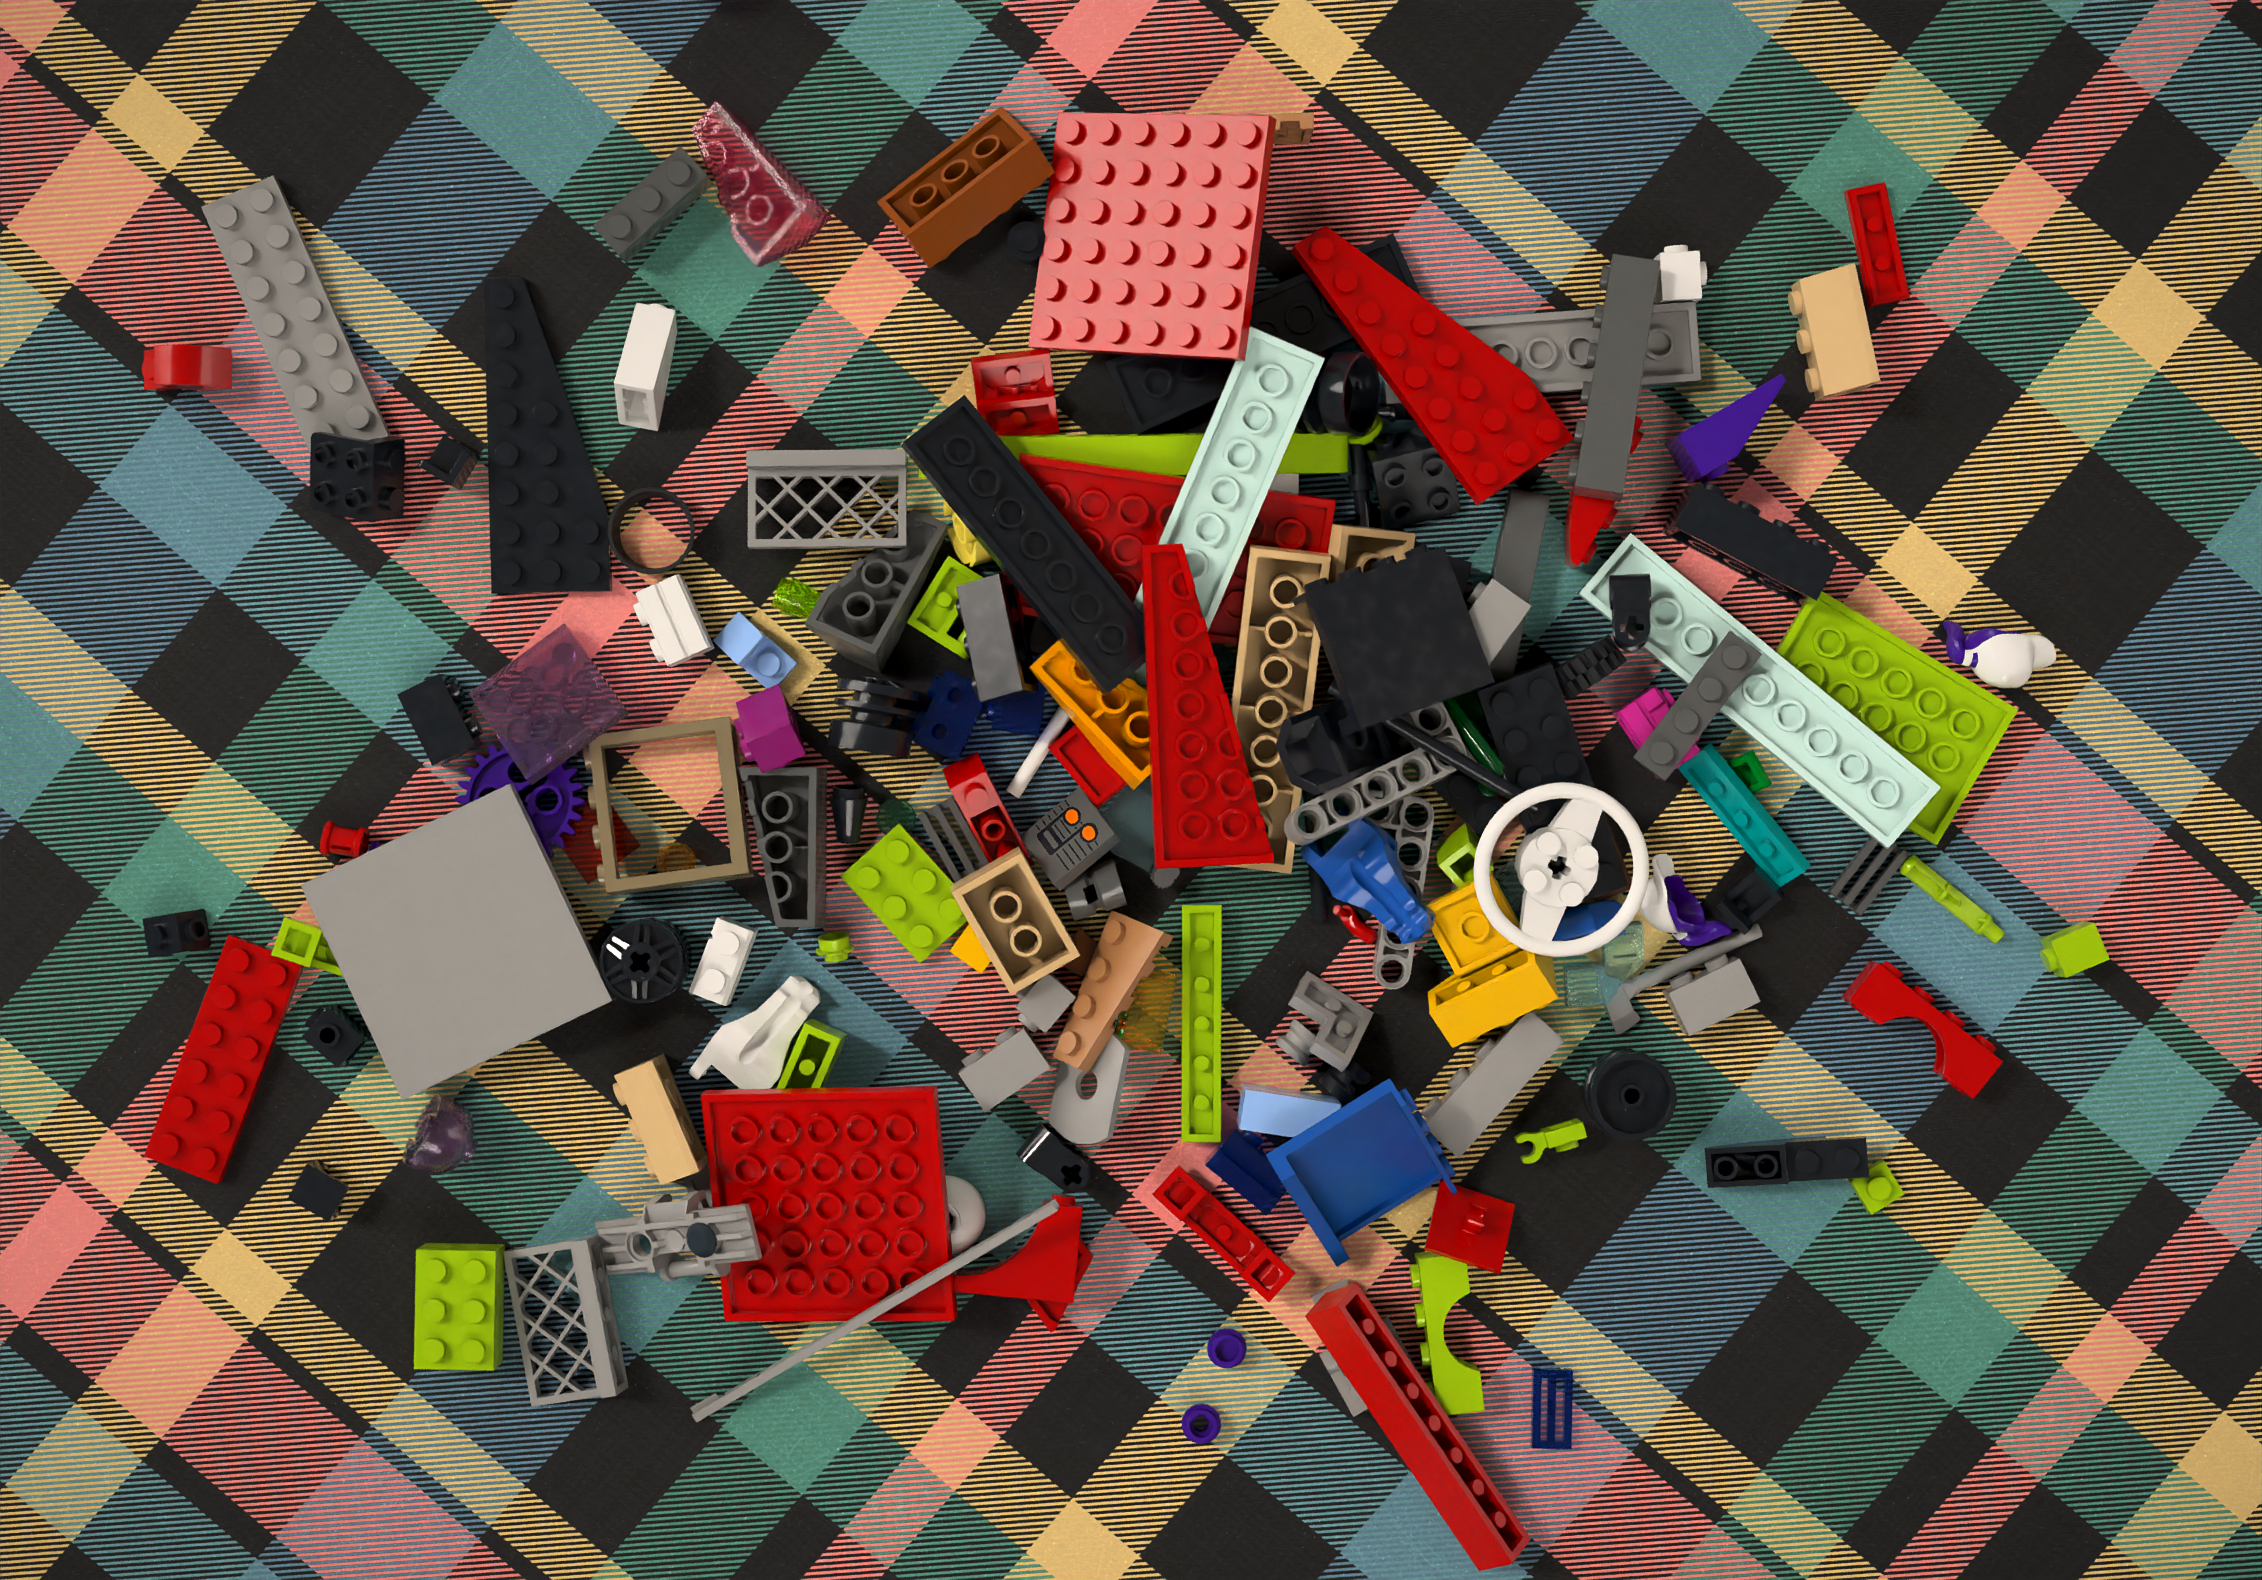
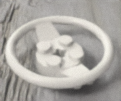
(1548, 893)

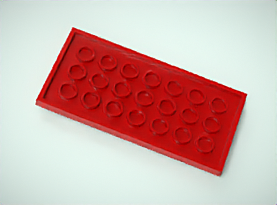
(1127, 508)

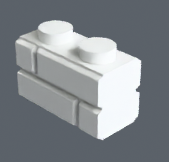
(673, 621)
(723, 960)

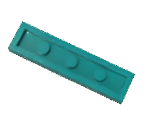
(1744, 816)

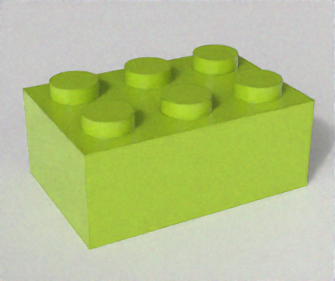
(459, 1306)

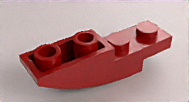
(1587, 516)

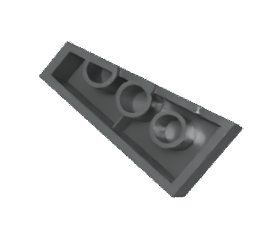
(792, 840)

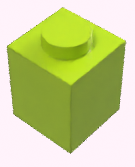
(1457, 855)
(2073, 949)

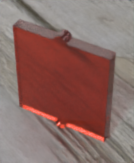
(582, 849)

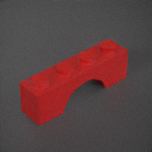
(1959, 1060)

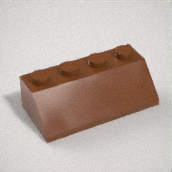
(966, 187)

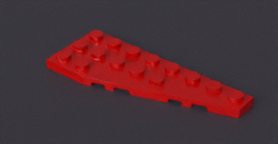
(1458, 390)

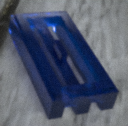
(1551, 1375)

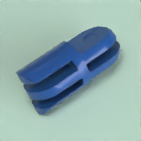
(1585, 919)

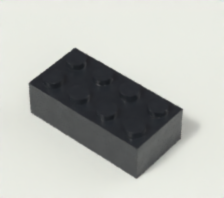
(1750, 544)

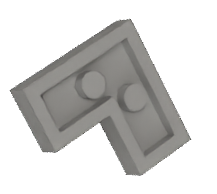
(1340, 1019)

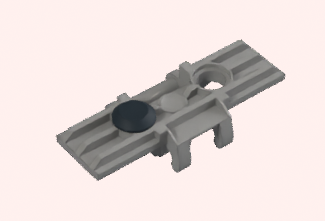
(712, 1234)

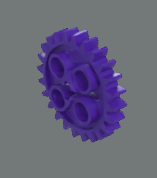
(550, 825)

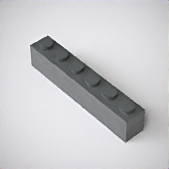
(1615, 378)

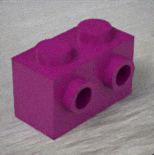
(768, 729)

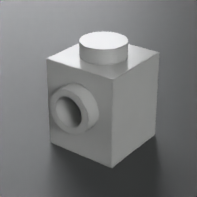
(1043, 1002)

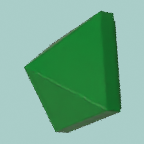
(1750, 771)

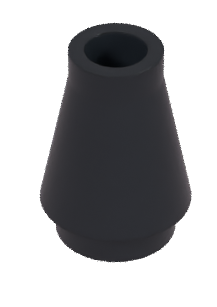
(848, 811)

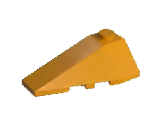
(1111, 722)

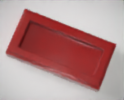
(1087, 767)

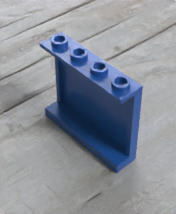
(1360, 1164)

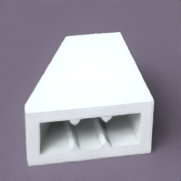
(645, 366)

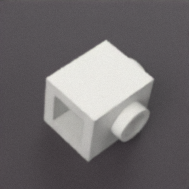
(1680, 275)

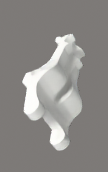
(756, 1046)

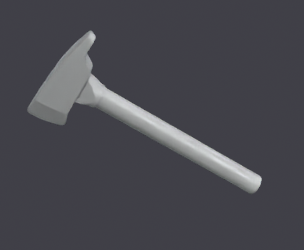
(1619, 1007)

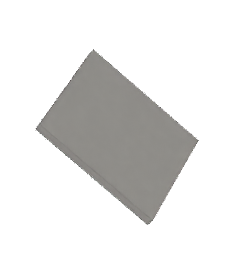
(457, 941)

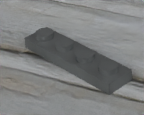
(1697, 706)

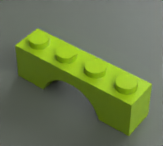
(1440, 1285)

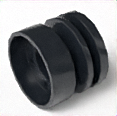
(1343, 396)
(874, 717)
(668, 961)

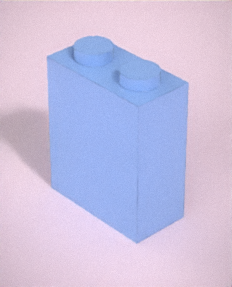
(1282, 1110)

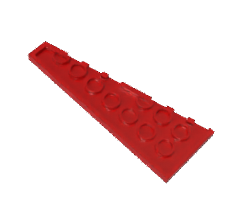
(1197, 765)

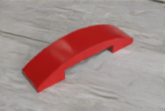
(1224, 1233)

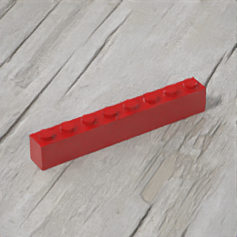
(1418, 1427)

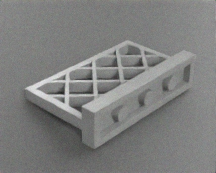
(820, 465)
(598, 1321)

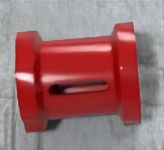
(344, 840)

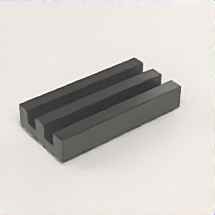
(938, 811)
(1860, 907)

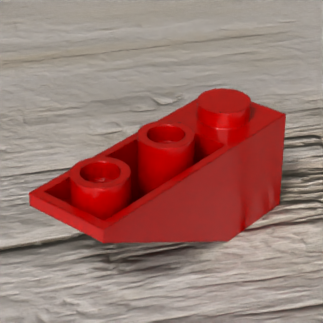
(983, 808)

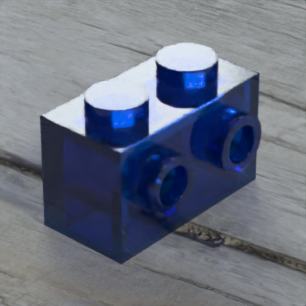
(949, 717)

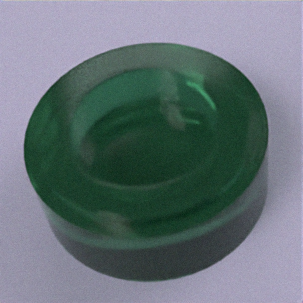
(895, 812)

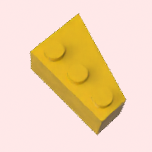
(1492, 995)

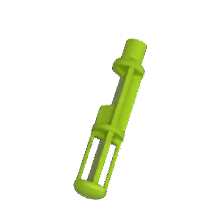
(1950, 898)

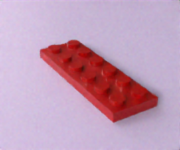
(224, 1060)

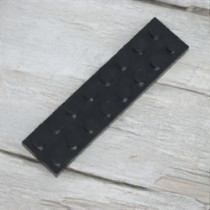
(1296, 311)
(1031, 543)

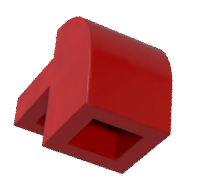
(187, 368)

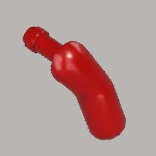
(1354, 925)

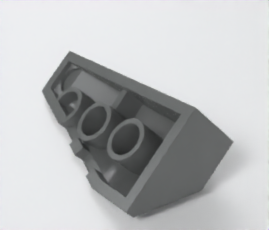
(873, 601)

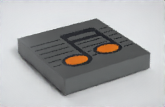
(1070, 838)

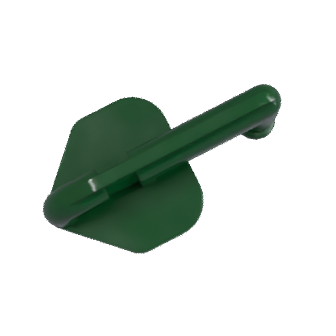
(1470, 724)

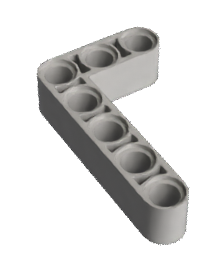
(1389, 778)
(1413, 874)

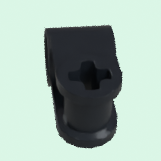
(1630, 604)
(1049, 1152)

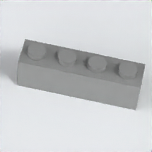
(1490, 1082)

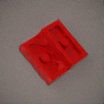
(1016, 392)

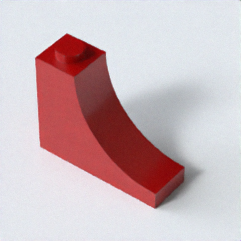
(1041, 1267)

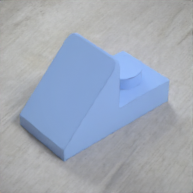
(755, 651)

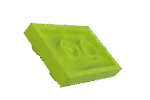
(907, 892)

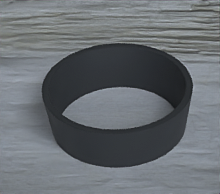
(617, 516)

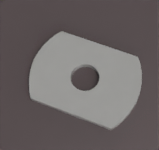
(1090, 1119)

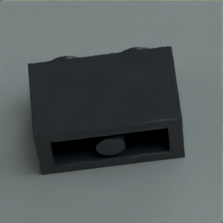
(441, 719)

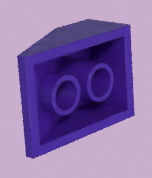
(1710, 444)

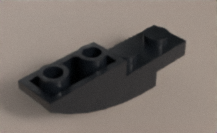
(1786, 1161)

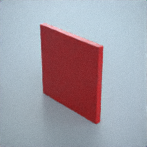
(1470, 1227)

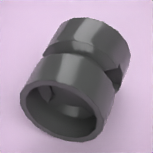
(1108, 890)

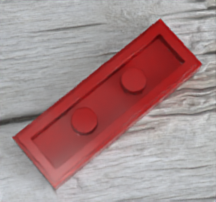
(1876, 244)

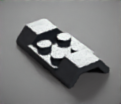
(1320, 756)

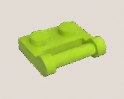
(937, 607)

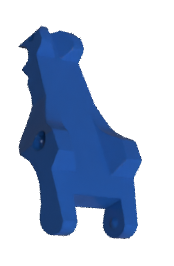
(1367, 874)

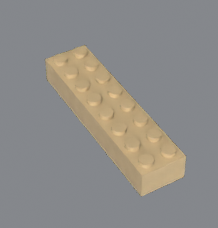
(1275, 679)

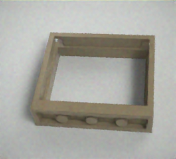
(734, 803)

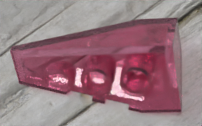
(763, 198)

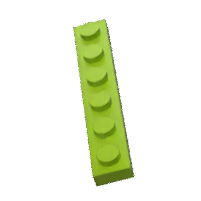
(1201, 1023)

